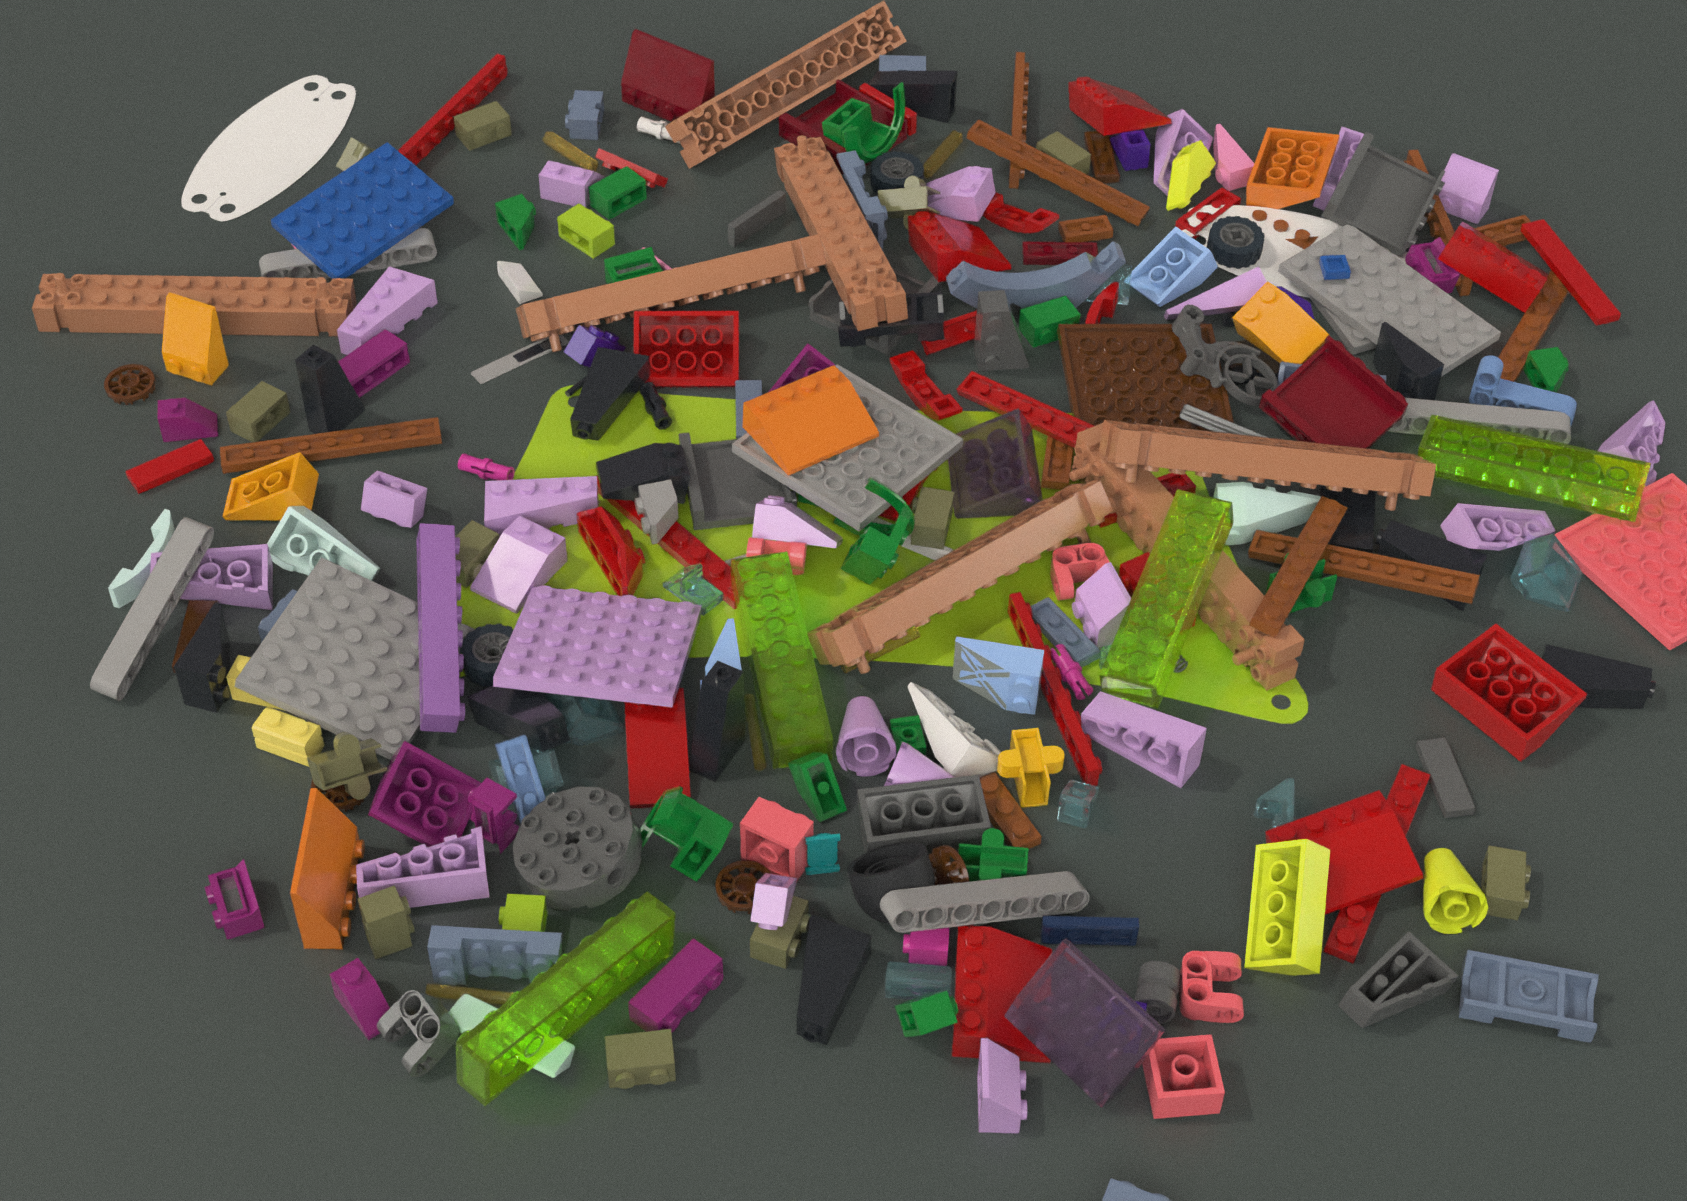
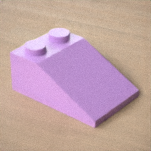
(963, 193)
(788, 523)
(520, 559)

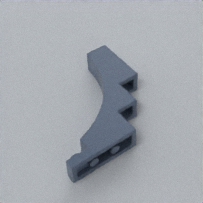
(1072, 279)

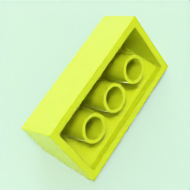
(1287, 908)

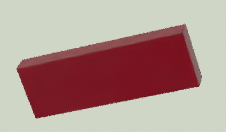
(1055, 252)

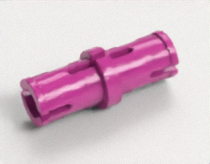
(485, 468)
(1071, 672)

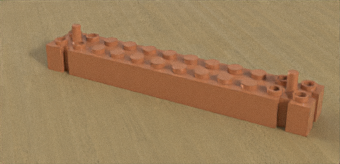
(785, 84)
(848, 243)
(662, 289)
(241, 303)
(1266, 459)
(959, 575)
(1230, 594)

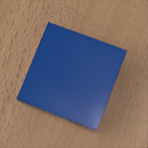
(1334, 267)

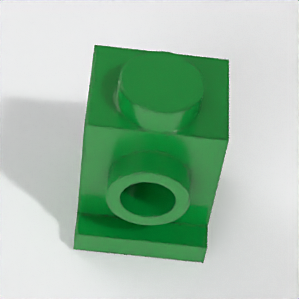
(908, 731)

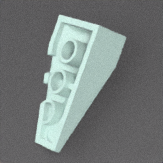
(1263, 509)
(306, 537)

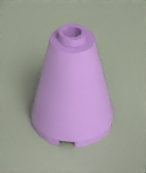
(864, 739)
(914, 767)

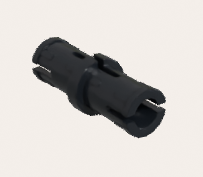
(655, 405)

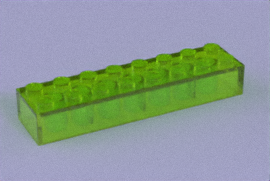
(1535, 467)
(1167, 598)
(780, 658)
(564, 998)

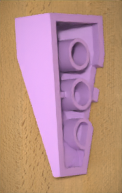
(1170, 141)

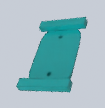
(822, 853)

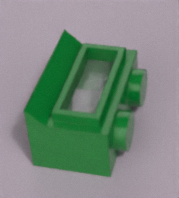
(630, 265)

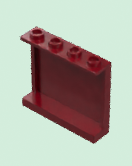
(810, 122)
(1334, 400)

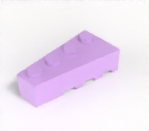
(1345, 149)
(388, 306)
(1145, 736)
(431, 874)

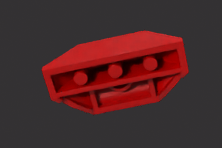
(612, 549)

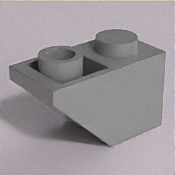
(659, 508)

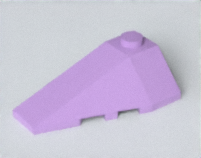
(1225, 297)
(1639, 438)
(1494, 526)

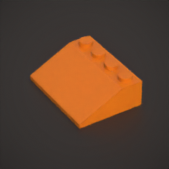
(1290, 167)
(809, 420)
(325, 874)

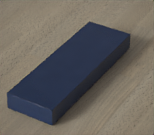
(1090, 930)

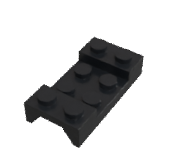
(924, 318)

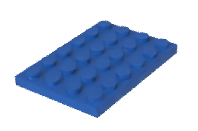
(362, 212)

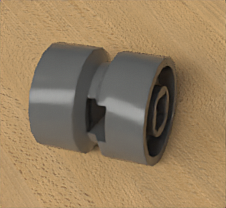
(1158, 987)

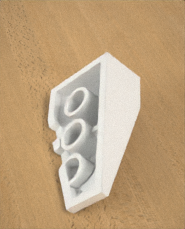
(952, 738)

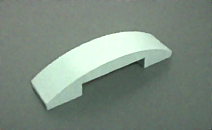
(130, 582)

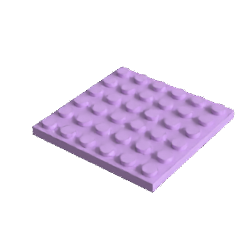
(599, 646)

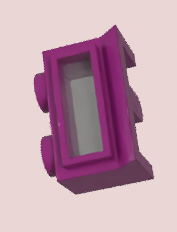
(1425, 261)
(488, 804)
(235, 901)

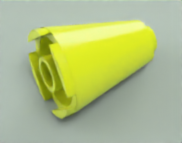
(1450, 894)

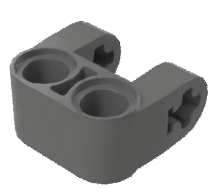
(423, 1016)

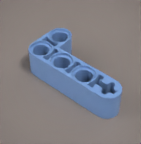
(1494, 391)

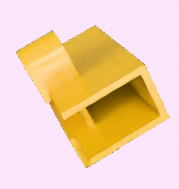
(1030, 766)

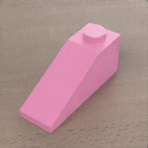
(1232, 163)

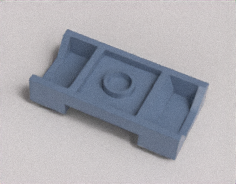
(870, 206)
(490, 952)
(1528, 994)

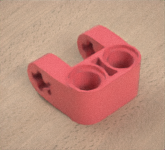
(795, 550)
(1074, 565)
(1211, 1005)

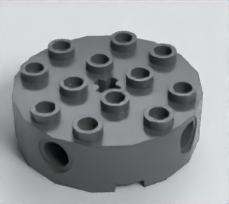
(578, 848)

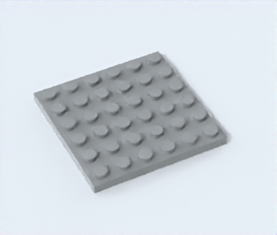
(899, 458)
(344, 658)

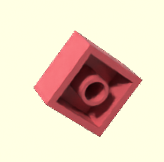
(775, 838)
(1184, 1077)

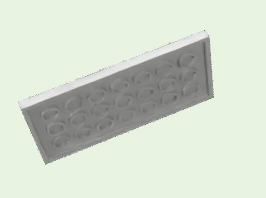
(1389, 291)

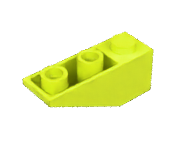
(1187, 173)

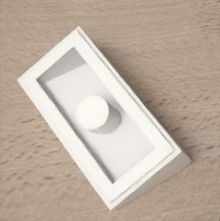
(518, 281)

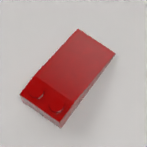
(656, 750)

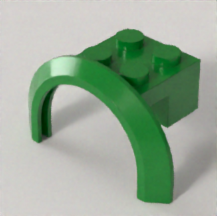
(856, 131)
(877, 544)
(690, 828)

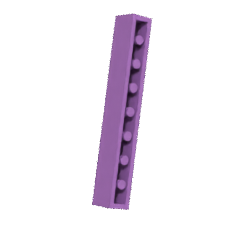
(438, 628)

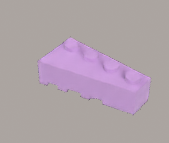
(538, 500)
(232, 576)

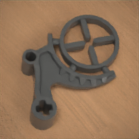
(1204, 359)

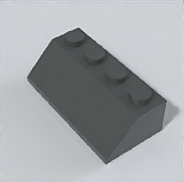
(924, 812)

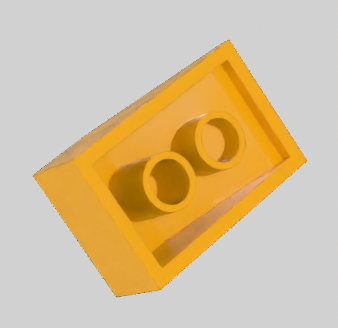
(1279, 326)
(193, 340)
(271, 490)

